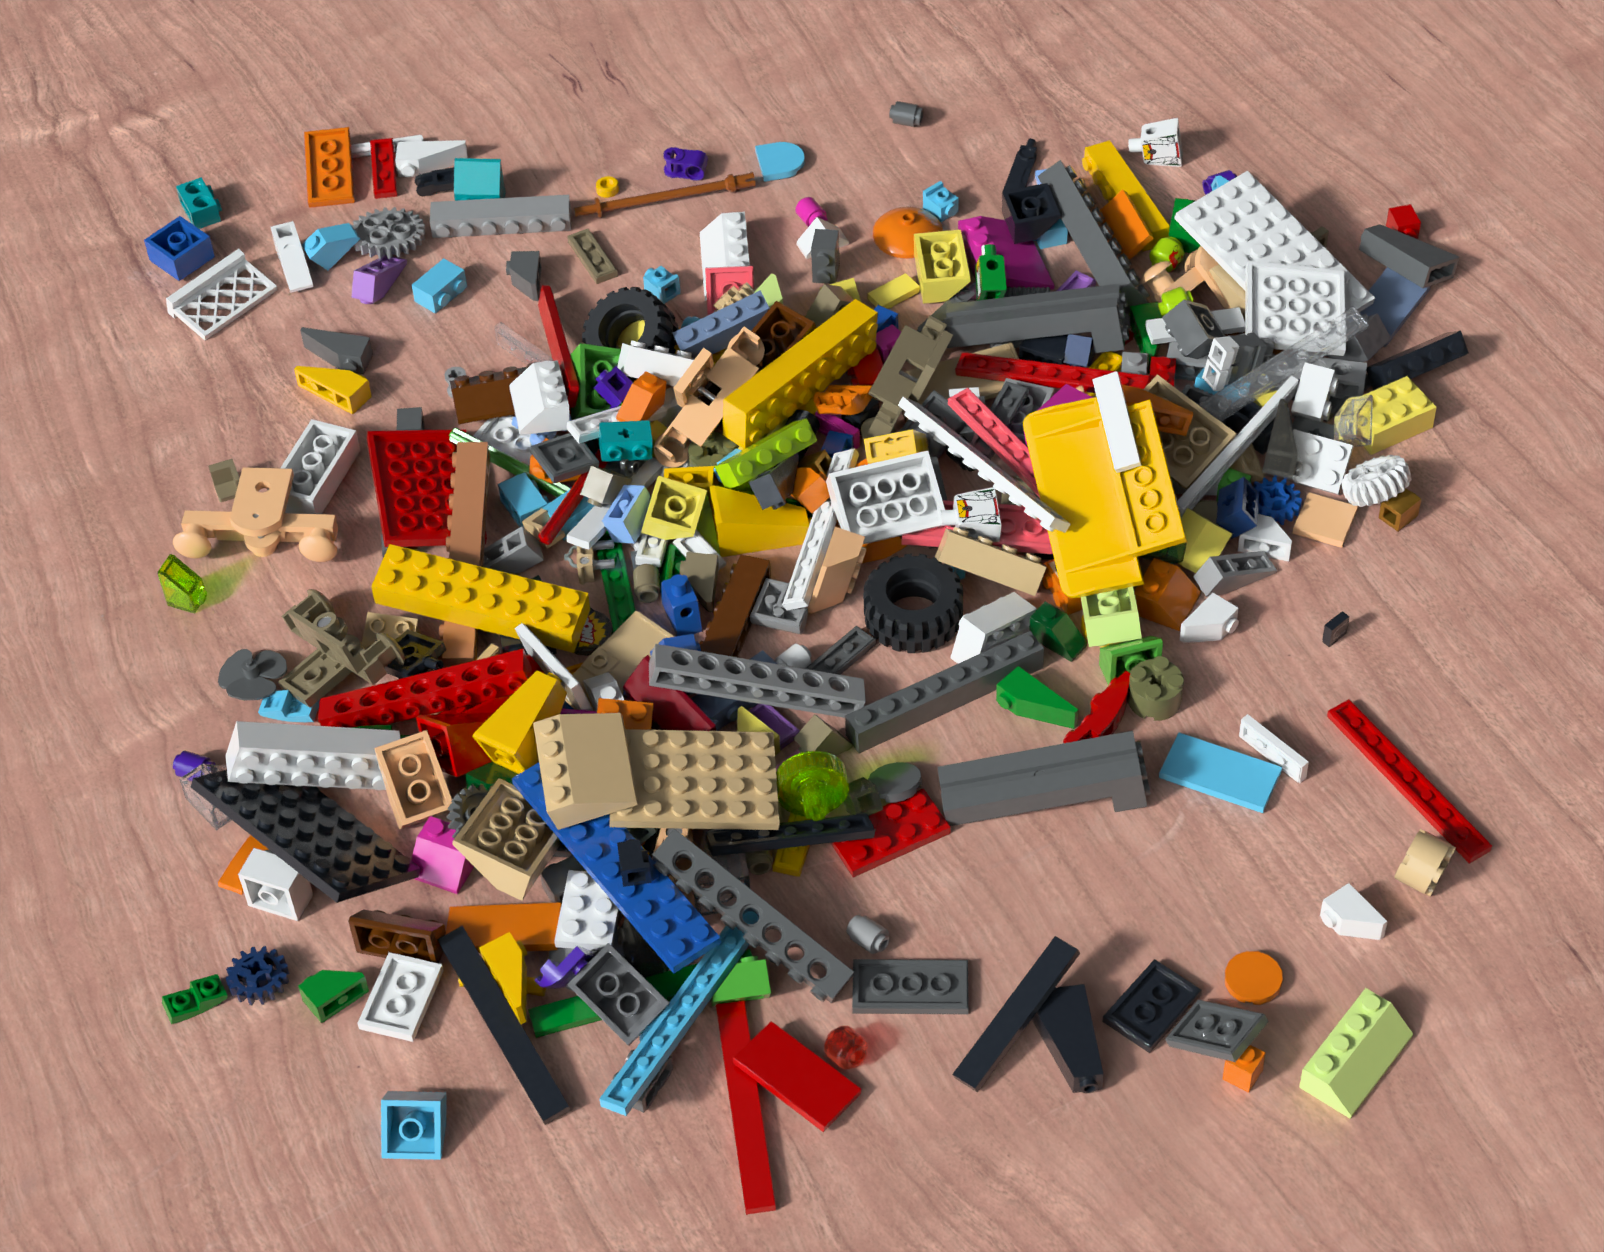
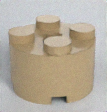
(1425, 862)

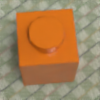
(1246, 1069)

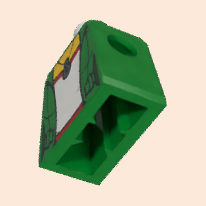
(990, 274)

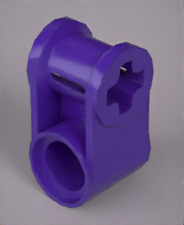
(686, 165)

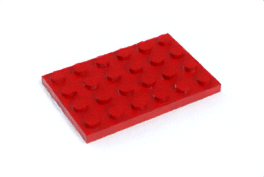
(413, 485)

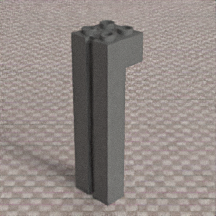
(1043, 315)
(1046, 779)

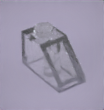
(1354, 421)

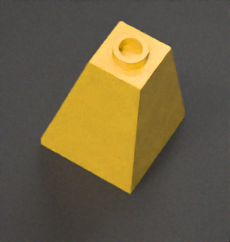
(746, 528)
(510, 732)

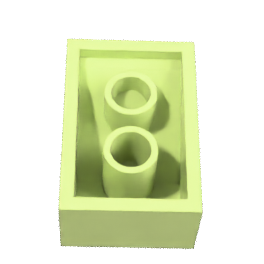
(1111, 617)

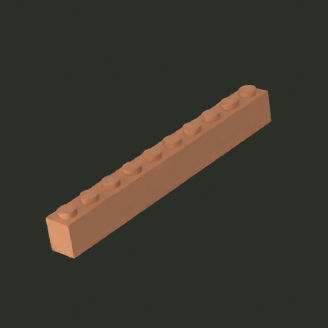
(466, 537)

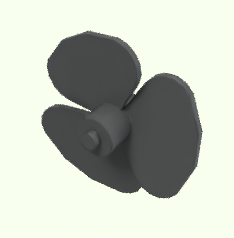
(244, 675)

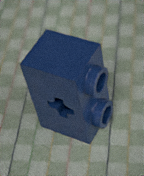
(1238, 507)

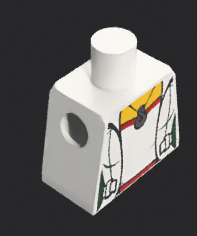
(1159, 143)
(976, 513)

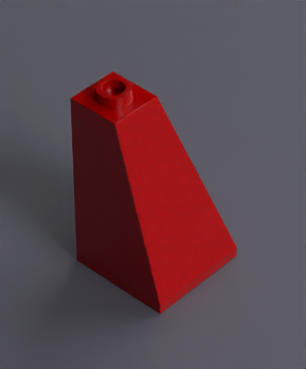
(454, 742)

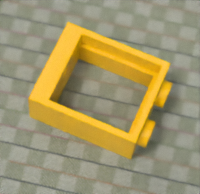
(903, 444)

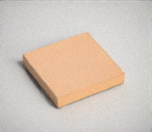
(1325, 520)

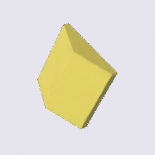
(1203, 540)

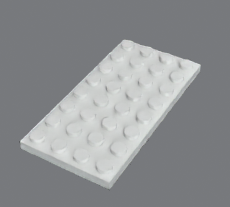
(1249, 224)

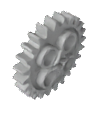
(388, 232)

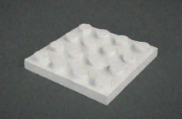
(1291, 301)

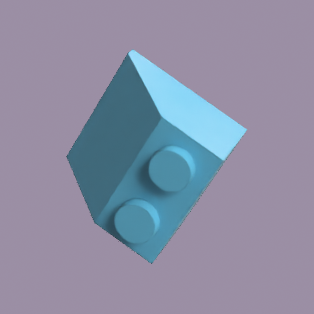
(413, 1125)

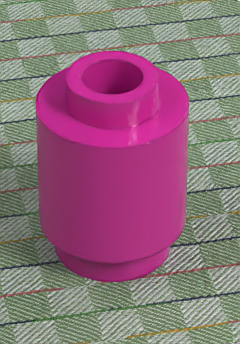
(809, 210)

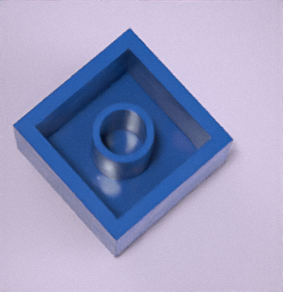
(179, 248)

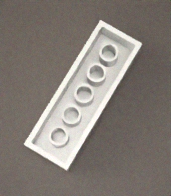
(306, 755)

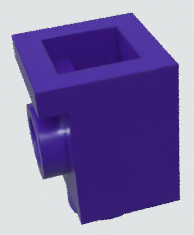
(613, 386)

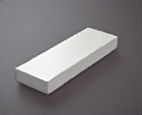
(1273, 748)

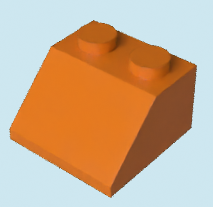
(1166, 595)

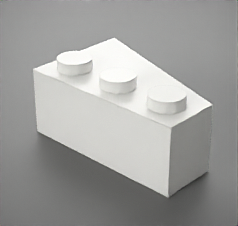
(637, 359)
(992, 626)

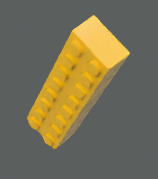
(799, 374)
(480, 597)

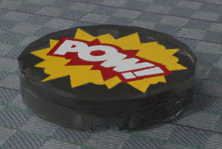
(594, 634)

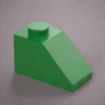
(332, 991)

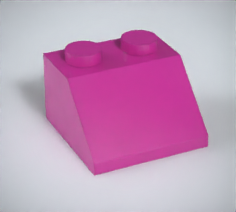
(438, 859)

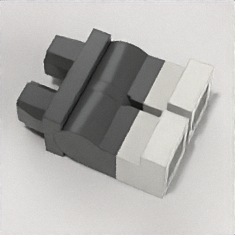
(1238, 357)

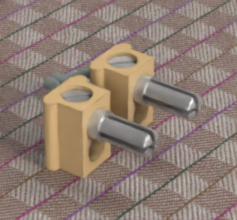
(586, 562)

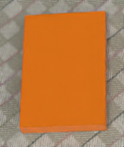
(1126, 224)

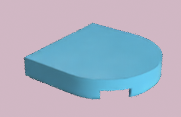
(779, 160)

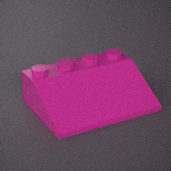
(1021, 260)

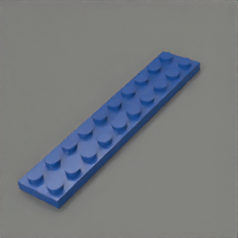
(654, 908)

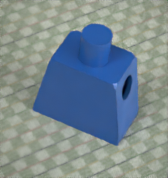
(679, 595)

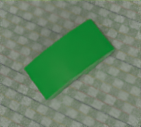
(201, 996)

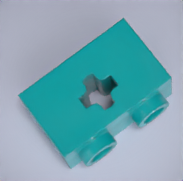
(625, 440)

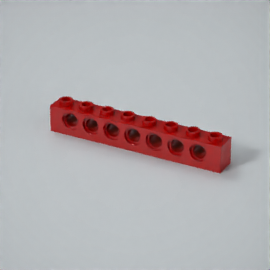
(427, 692)

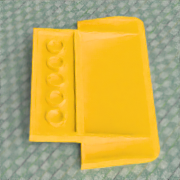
(1108, 512)

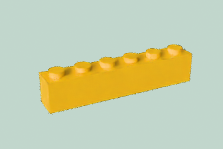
(1114, 175)

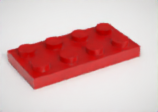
(898, 831)

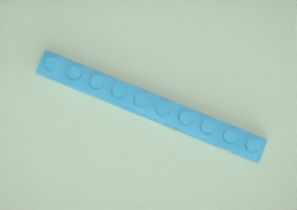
(675, 1020)

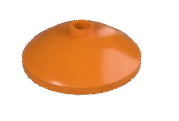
(896, 230)

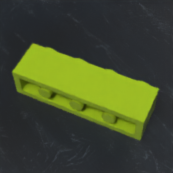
(765, 453)

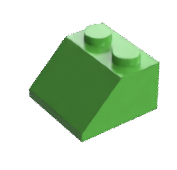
(1124, 656)

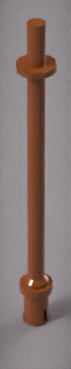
(730, 183)

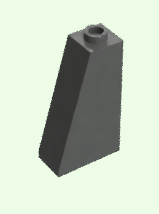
(1408, 256)

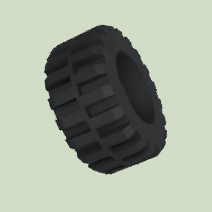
(624, 308)
(913, 578)

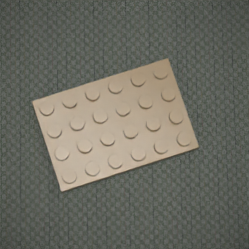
(701, 780)

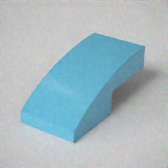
(287, 708)

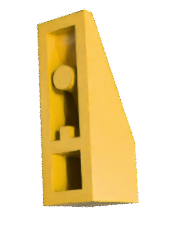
(335, 385)
(508, 967)

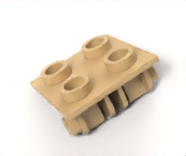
(388, 624)

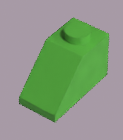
(744, 983)

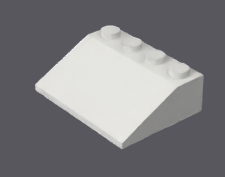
(887, 497)

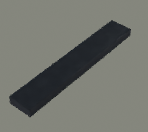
(790, 835)
(1016, 1014)

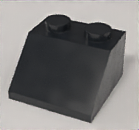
(1029, 212)

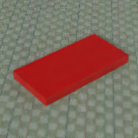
(797, 1076)

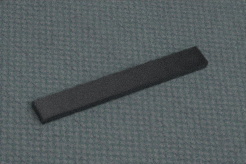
(504, 1025)

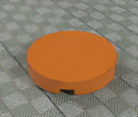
(1253, 977)

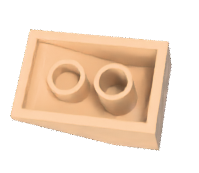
(413, 779)

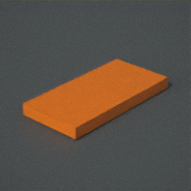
(329, 167)
(530, 923)

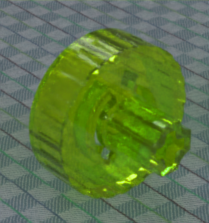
(814, 797)

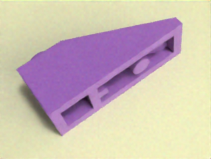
(375, 278)

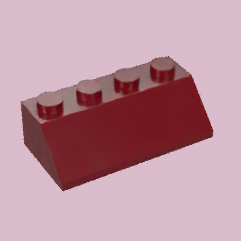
(670, 707)

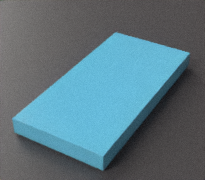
(1220, 772)

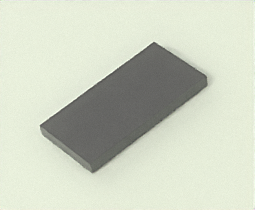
(910, 986)

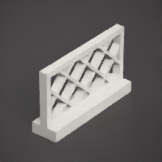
(209, 285)

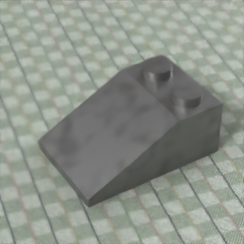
(618, 994)

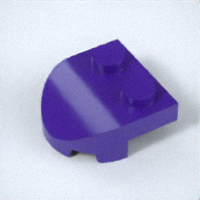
(559, 974)

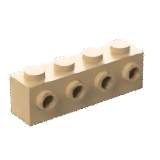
(990, 561)

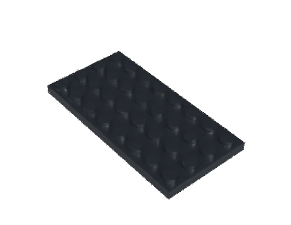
(310, 835)

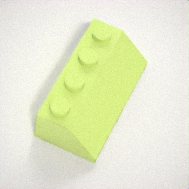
(1356, 1054)

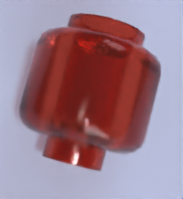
(846, 1047)

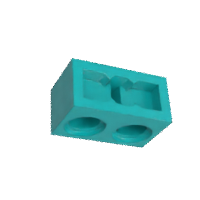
(199, 203)

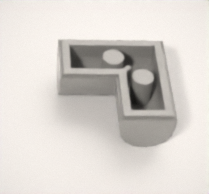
(770, 612)

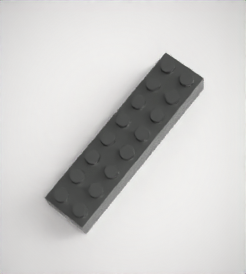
(1091, 234)

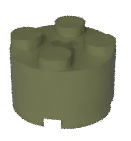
(711, 452)
(1155, 689)

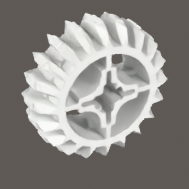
(1376, 480)

